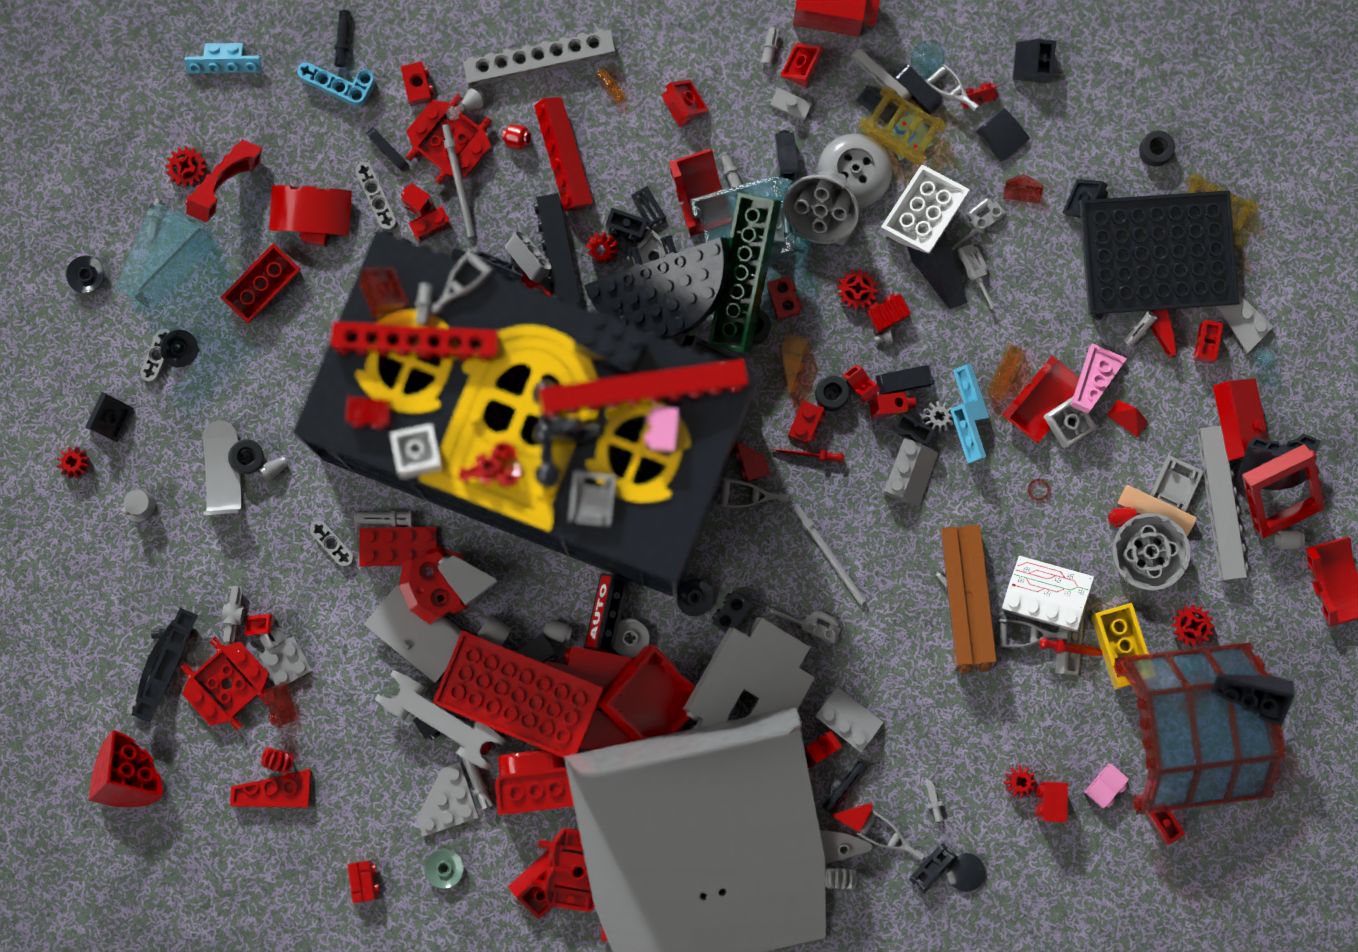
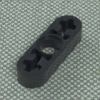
(387, 149)

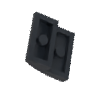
(1002, 134)

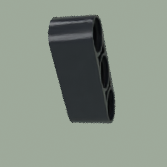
(920, 90)
(904, 380)

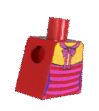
(890, 405)

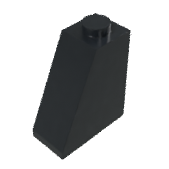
(786, 155)

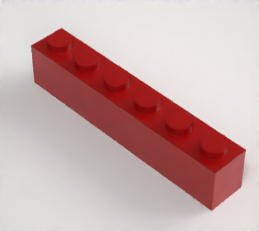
(563, 154)

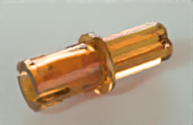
(610, 84)

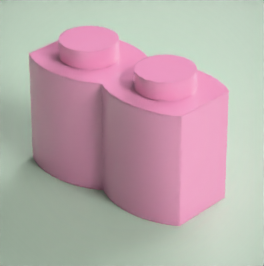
(1106, 786)

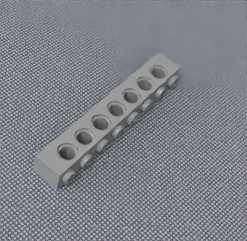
(531, 65)

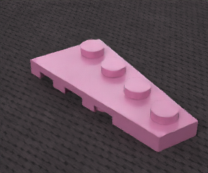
(1096, 375)

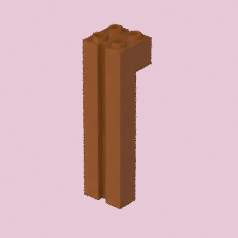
(968, 599)

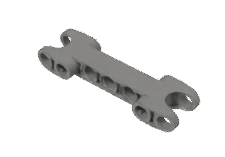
(410, 701)

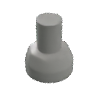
(886, 337)

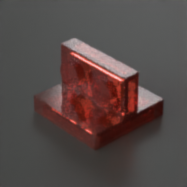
(382, 290)

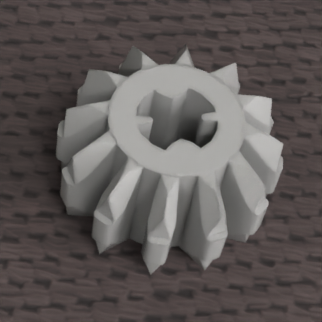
(937, 423)
(840, 878)

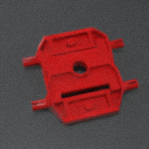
(462, 130)
(214, 673)
(560, 872)

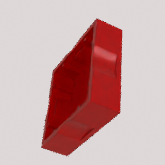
(648, 696)

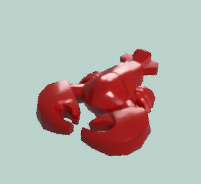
(492, 468)

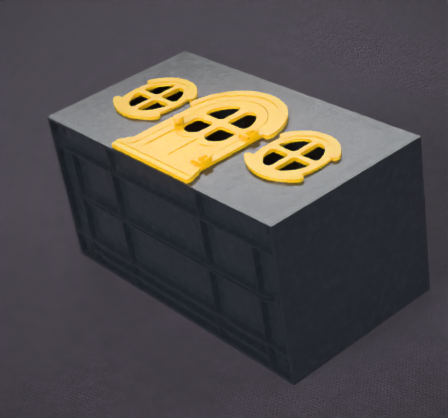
(651, 524)

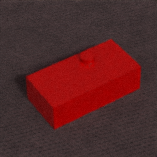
(1239, 415)

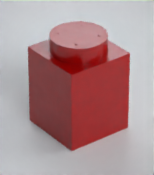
(836, 15)

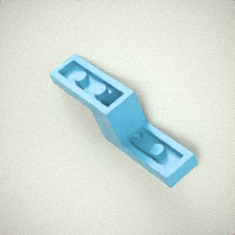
(969, 413)

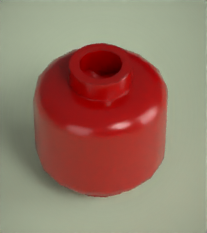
(516, 136)

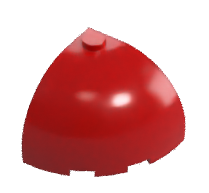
(124, 774)

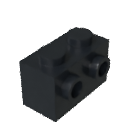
(626, 225)

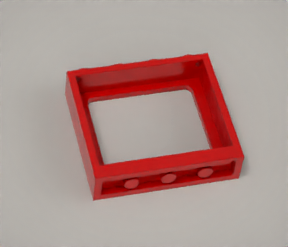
(1273, 471)

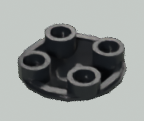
(966, 872)

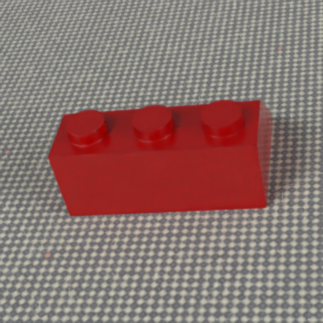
(533, 897)

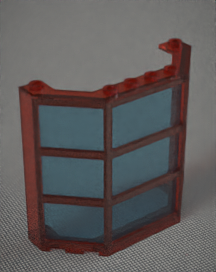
(1194, 740)

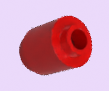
(1120, 516)

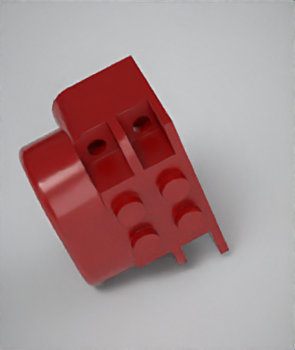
(532, 782)

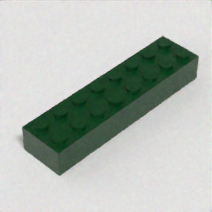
(751, 249)

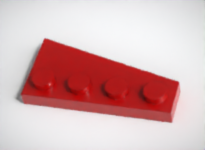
(274, 792)

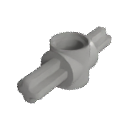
(232, 614)

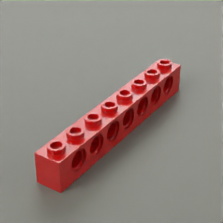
(343, 330)

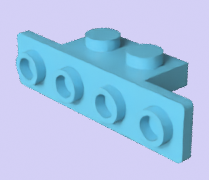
(223, 59)

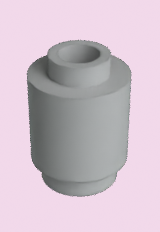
(1289, 539)
(558, 631)

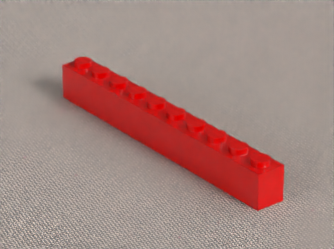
(641, 388)

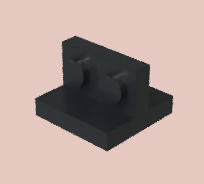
(1084, 191)
(109, 417)

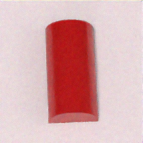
(260, 283)

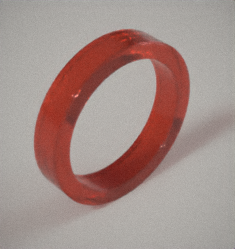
(1045, 483)

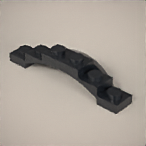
(162, 664)

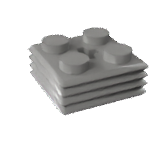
(1069, 434)

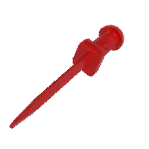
(823, 455)
(1061, 646)

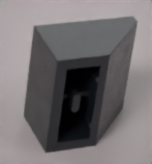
(1034, 60)

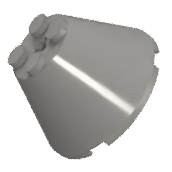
(831, 202)

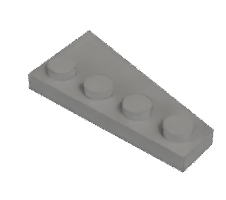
(1245, 323)

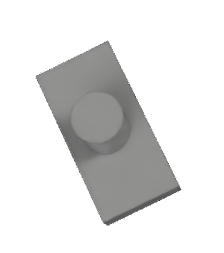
(790, 104)

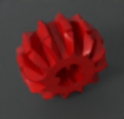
(608, 245)
(79, 466)
(277, 760)
(1019, 789)

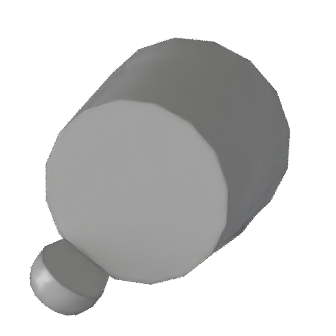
(138, 505)
(494, 630)

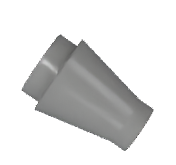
(272, 468)

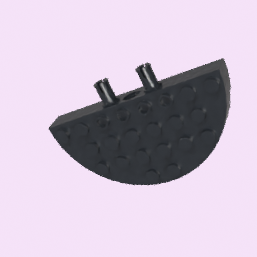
(667, 293)

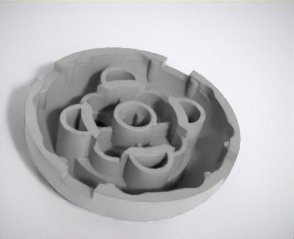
(859, 147)
(1173, 549)

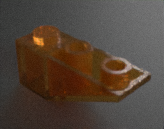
(791, 355)

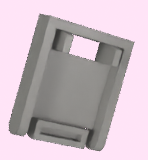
(1174, 487)
(591, 502)

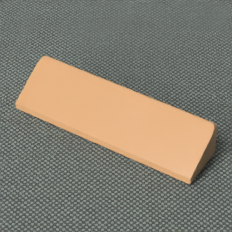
(1145, 503)

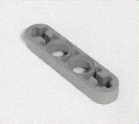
(879, 73)
(374, 197)

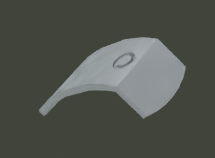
(222, 482)

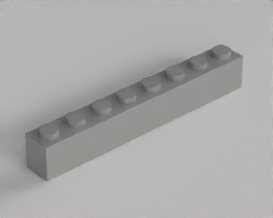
(1222, 505)

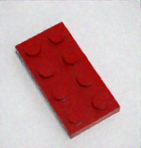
(394, 544)

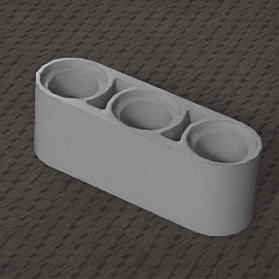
(528, 256)

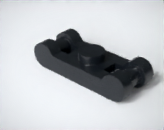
(933, 867)

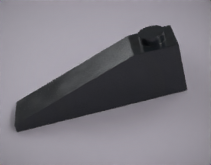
(940, 271)
(1263, 695)

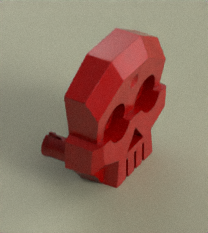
(423, 589)

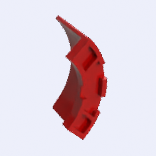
(694, 177)
(310, 209)
(1050, 388)
(1335, 579)

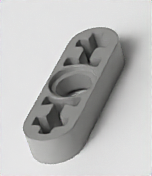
(146, 366)
(337, 557)

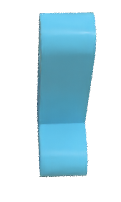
(335, 81)

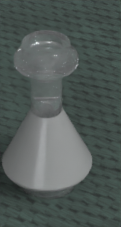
(473, 100)

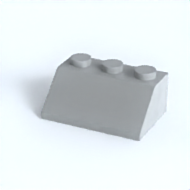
(910, 472)
(848, 719)

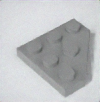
(448, 802)

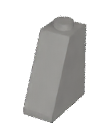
(465, 579)

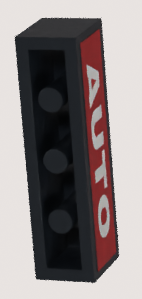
(606, 613)

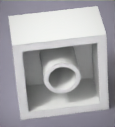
(416, 451)

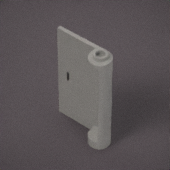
(400, 628)

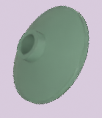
(433, 868)

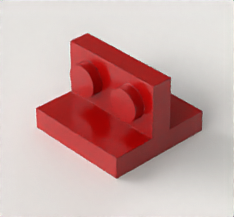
(684, 101)

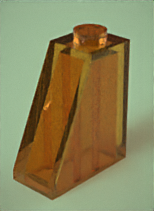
(1005, 371)

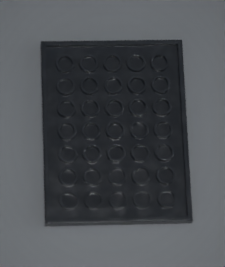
(1159, 252)

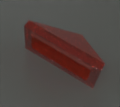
(1023, 189)

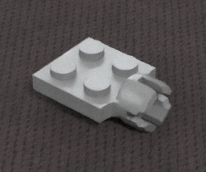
(283, 657)

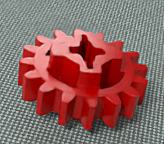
(183, 174)
(865, 290)
(1196, 632)

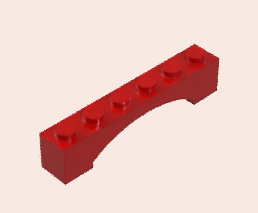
(242, 158)

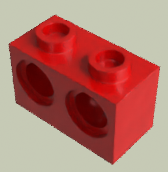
(416, 200)
(779, 299)
(1208, 341)

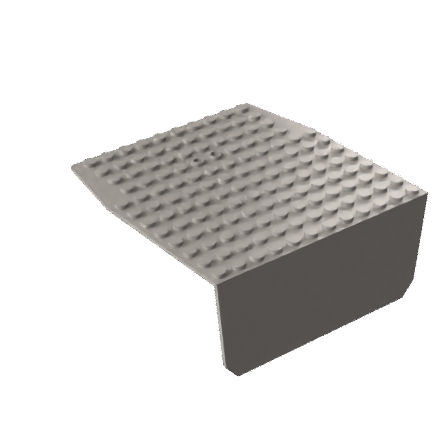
(697, 817)

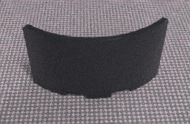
(1262, 451)

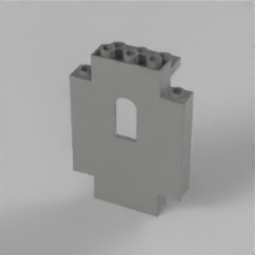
(761, 663)

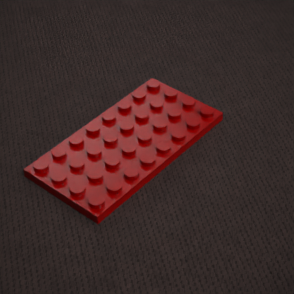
(518, 695)

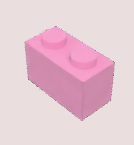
(662, 430)

